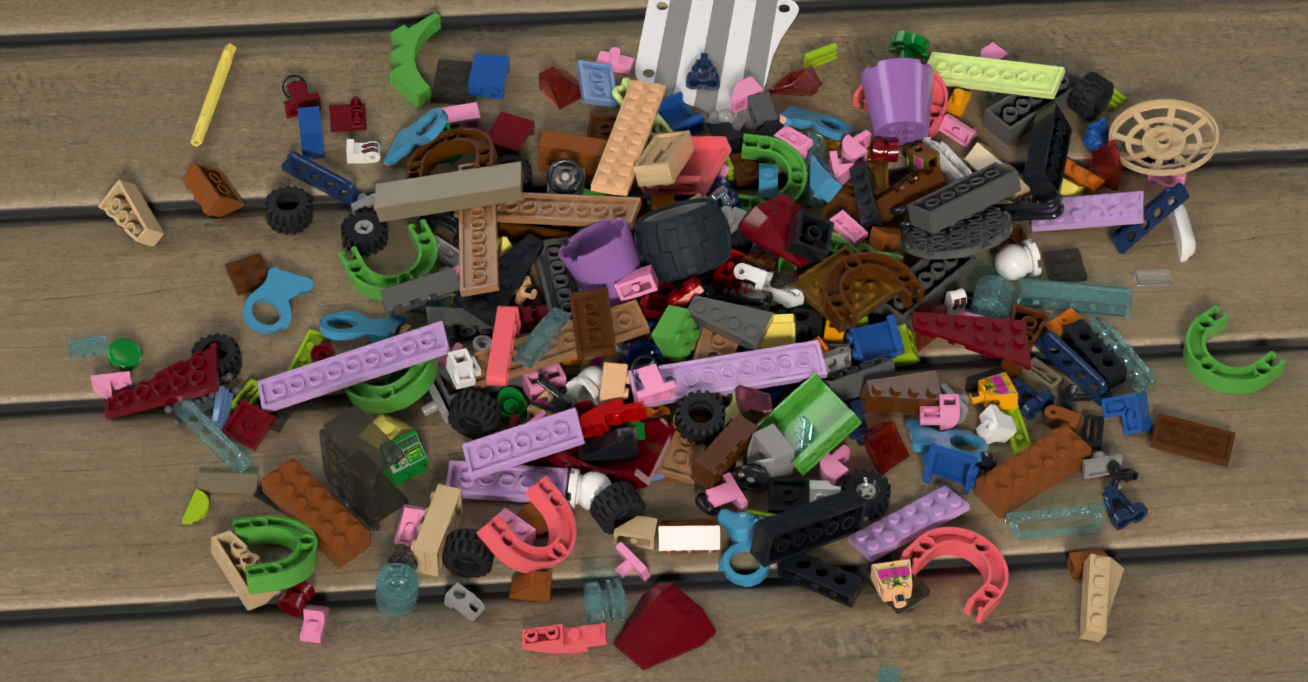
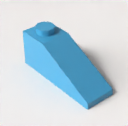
(768, 180)
(823, 180)

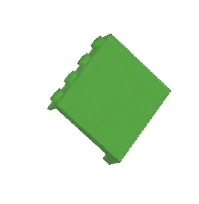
(829, 418)

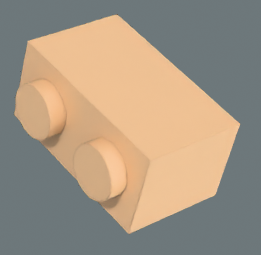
(614, 382)

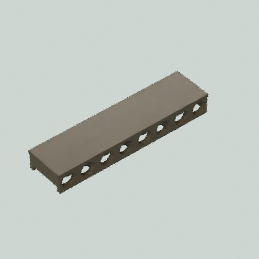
(449, 191)

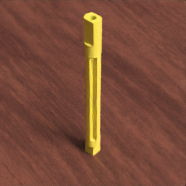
(213, 95)

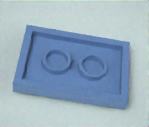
(596, 83)

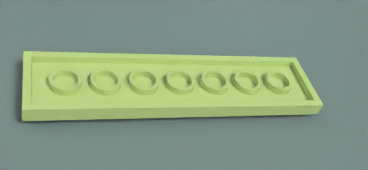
(997, 75)

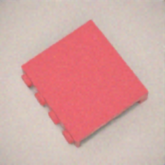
(700, 169)

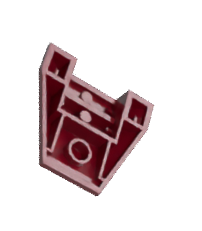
(770, 224)
(663, 627)

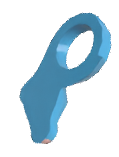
(802, 119)
(415, 135)
(372, 329)

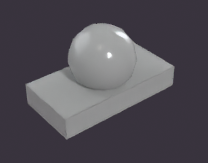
(725, 116)
(1098, 464)

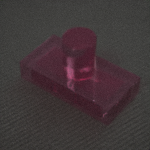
(752, 399)

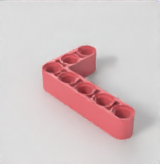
(506, 330)

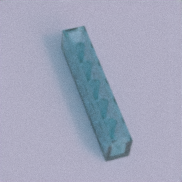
(1078, 296)

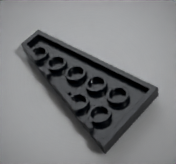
(512, 271)

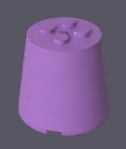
(899, 98)
(602, 256)

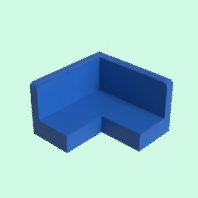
(311, 132)
(1132, 408)

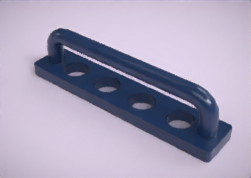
(296, 161)
(1119, 236)
(1052, 341)

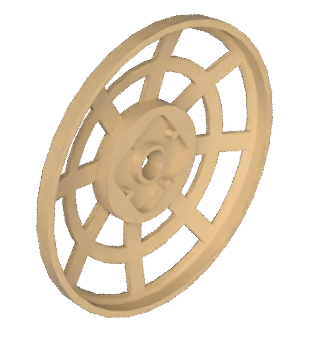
(1173, 138)

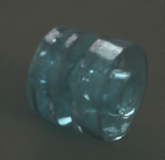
(993, 297)
(396, 590)
(602, 602)

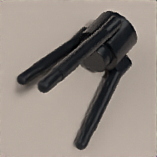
(560, 401)

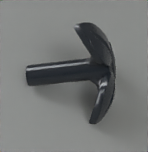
(1068, 395)
(987, 463)
(1126, 474)

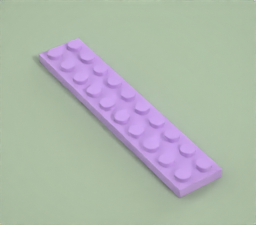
(353, 367)
(750, 369)

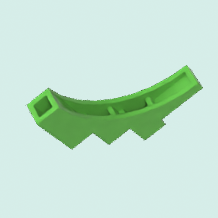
(407, 44)

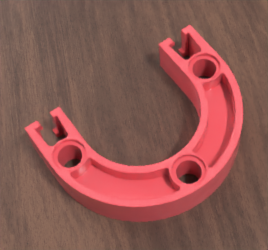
(939, 103)
(561, 529)
(971, 547)

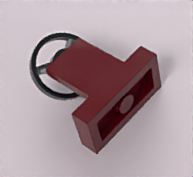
(299, 97)

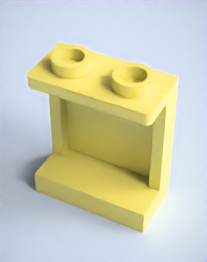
(781, 332)

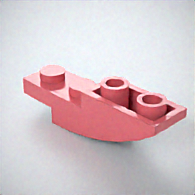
(564, 640)

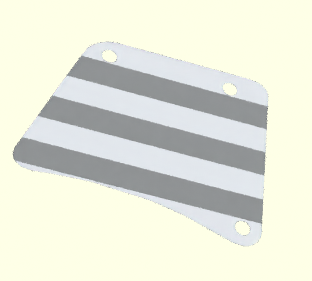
(734, 34)

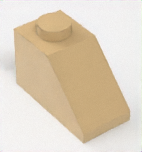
(637, 532)

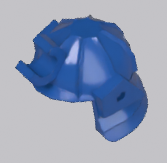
(1096, 135)

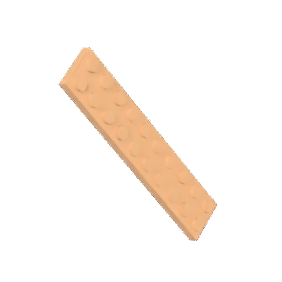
(628, 138)

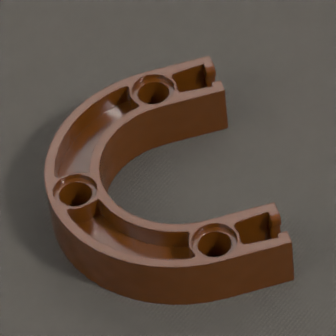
(451, 143)
(865, 266)

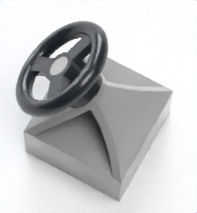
(565, 178)
(767, 457)

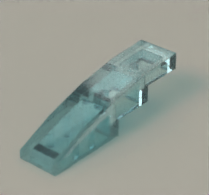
(541, 337)

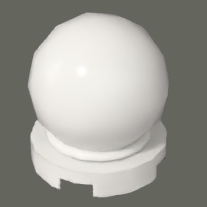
(1016, 260)
(586, 385)
(585, 487)

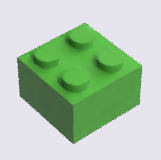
(676, 333)

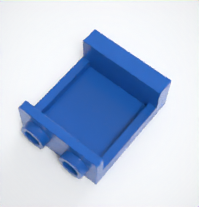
(488, 76)
(679, 115)
(876, 341)
(951, 466)

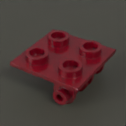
(348, 116)

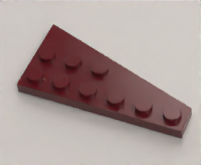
(982, 335)
(173, 384)

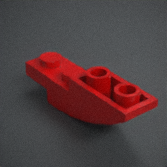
(599, 419)

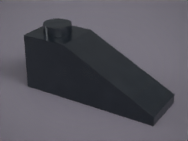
(614, 445)

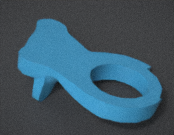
(277, 292)
(922, 437)
(740, 530)

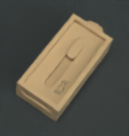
(664, 158)
(439, 520)

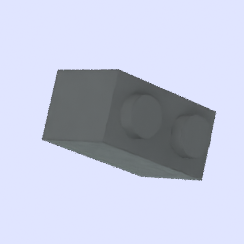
(761, 109)

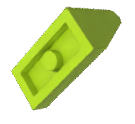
(911, 354)

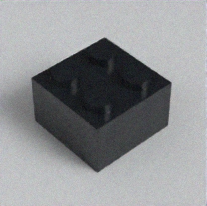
(809, 236)

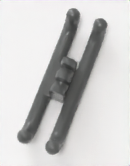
(203, 402)

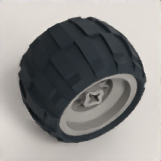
(683, 239)

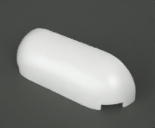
(950, 164)
(1182, 232)

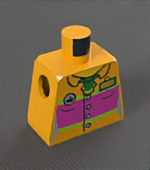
(996, 391)

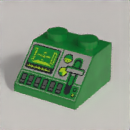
(414, 462)

